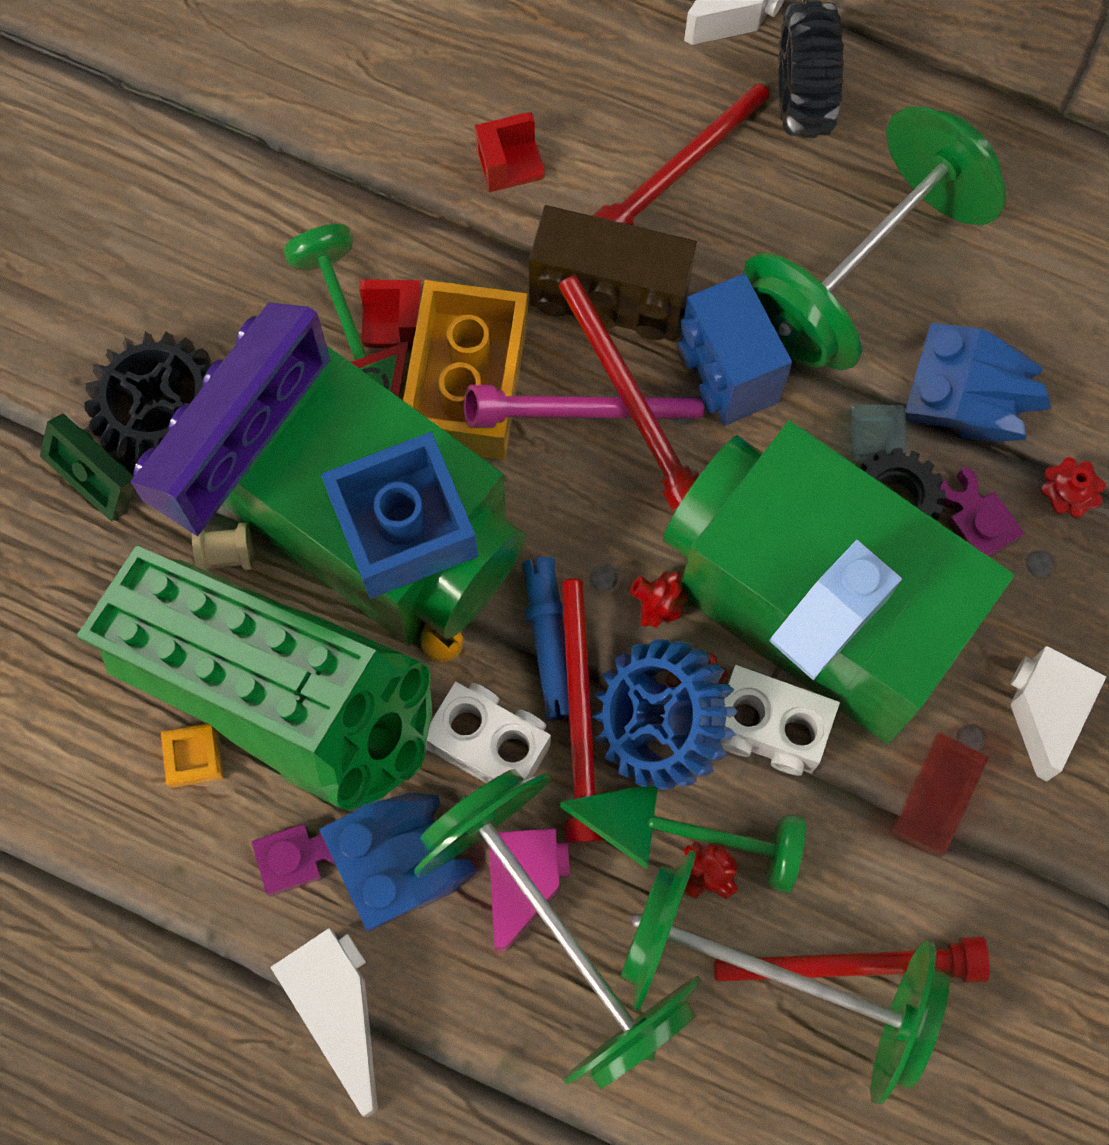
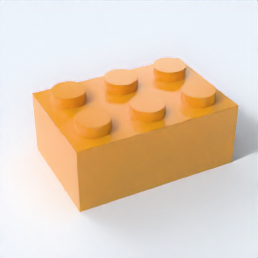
(465, 340)

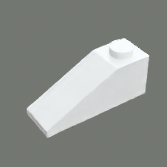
(333, 1004)

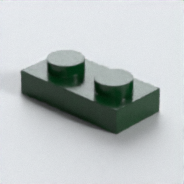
(87, 467)

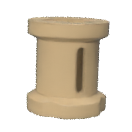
(224, 548)

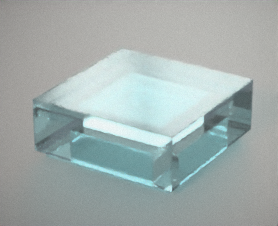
(877, 429)

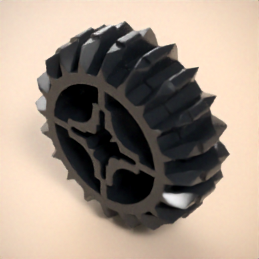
(810, 68)
(125, 376)

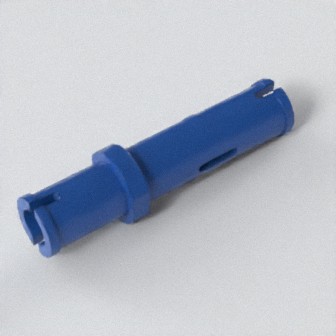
(547, 621)

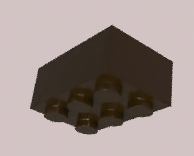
(628, 271)

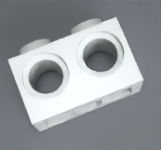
(778, 706)
(479, 751)

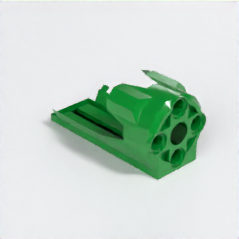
(267, 677)

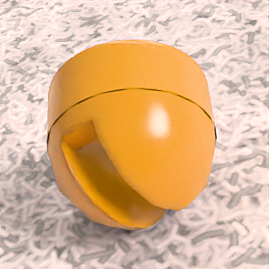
(436, 649)

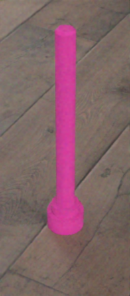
(487, 406)

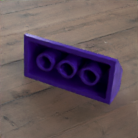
(233, 415)

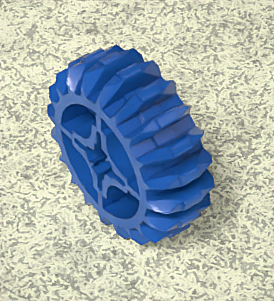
(692, 714)

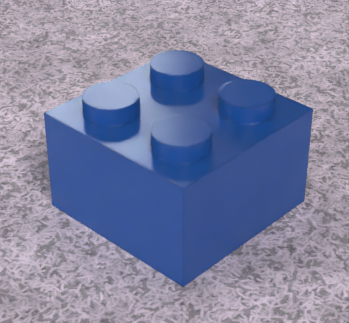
(733, 350)
(400, 515)

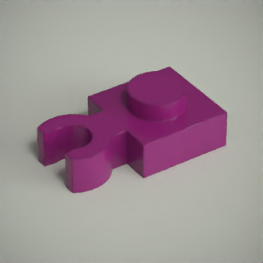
(980, 520)
(290, 859)

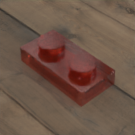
(939, 795)

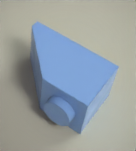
(835, 609)

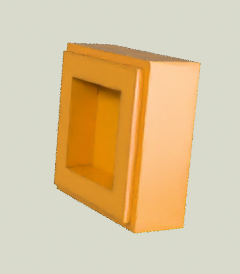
(191, 755)

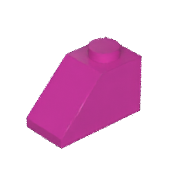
(543, 862)

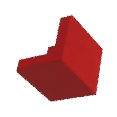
(509, 152)
(389, 311)

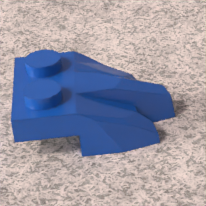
(975, 384)
(378, 858)

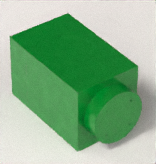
(287, 503)
(774, 524)

